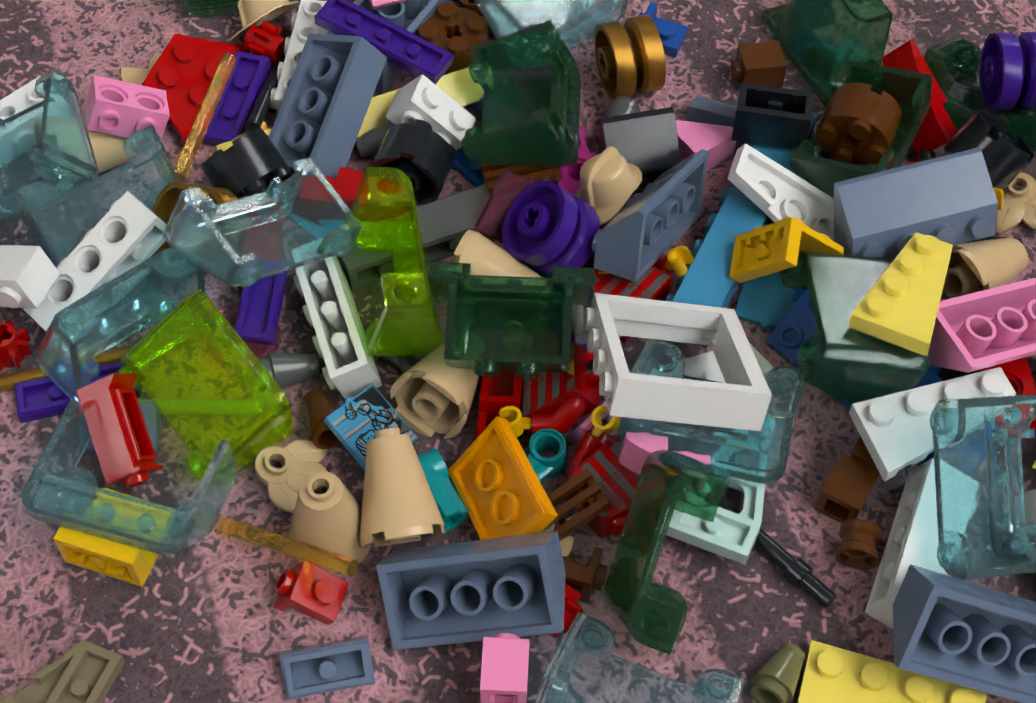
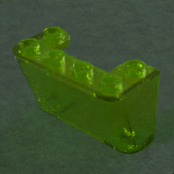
(394, 225)

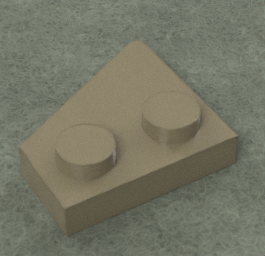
(79, 677)

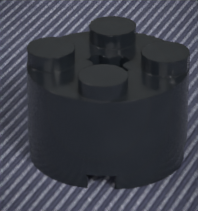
(1001, 150)
(420, 155)
(246, 165)

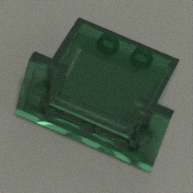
(826, 34)
(509, 319)

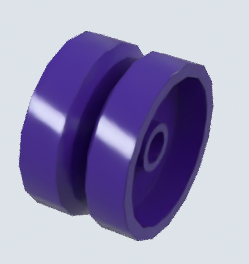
(1008, 71)
(549, 228)

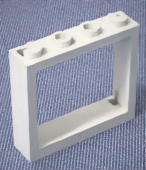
(732, 404)

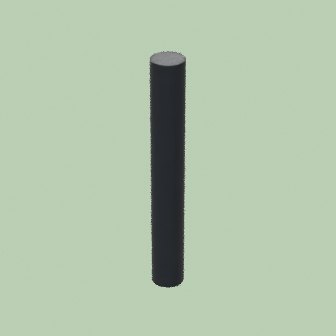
(263, 100)

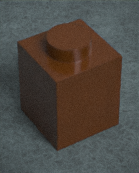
(759, 64)
(847, 489)

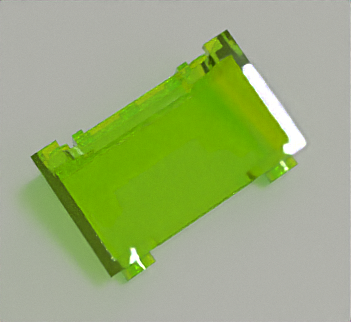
(209, 385)

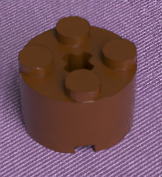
(455, 31)
(858, 124)

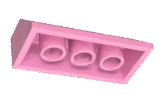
(985, 328)

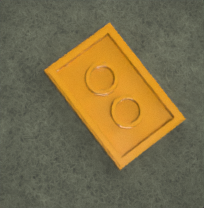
(501, 485)

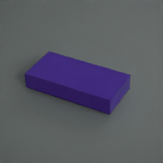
(261, 309)

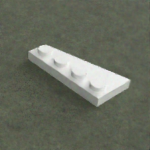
(780, 191)
(898, 424)

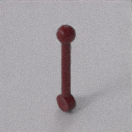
(608, 440)

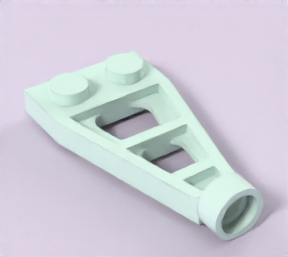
(730, 533)

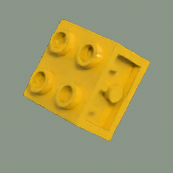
(776, 248)
(105, 556)

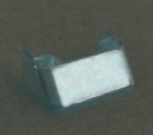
(71, 496)

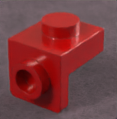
(311, 591)

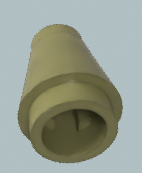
(779, 676)

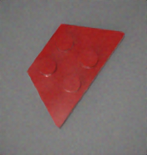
(186, 74)

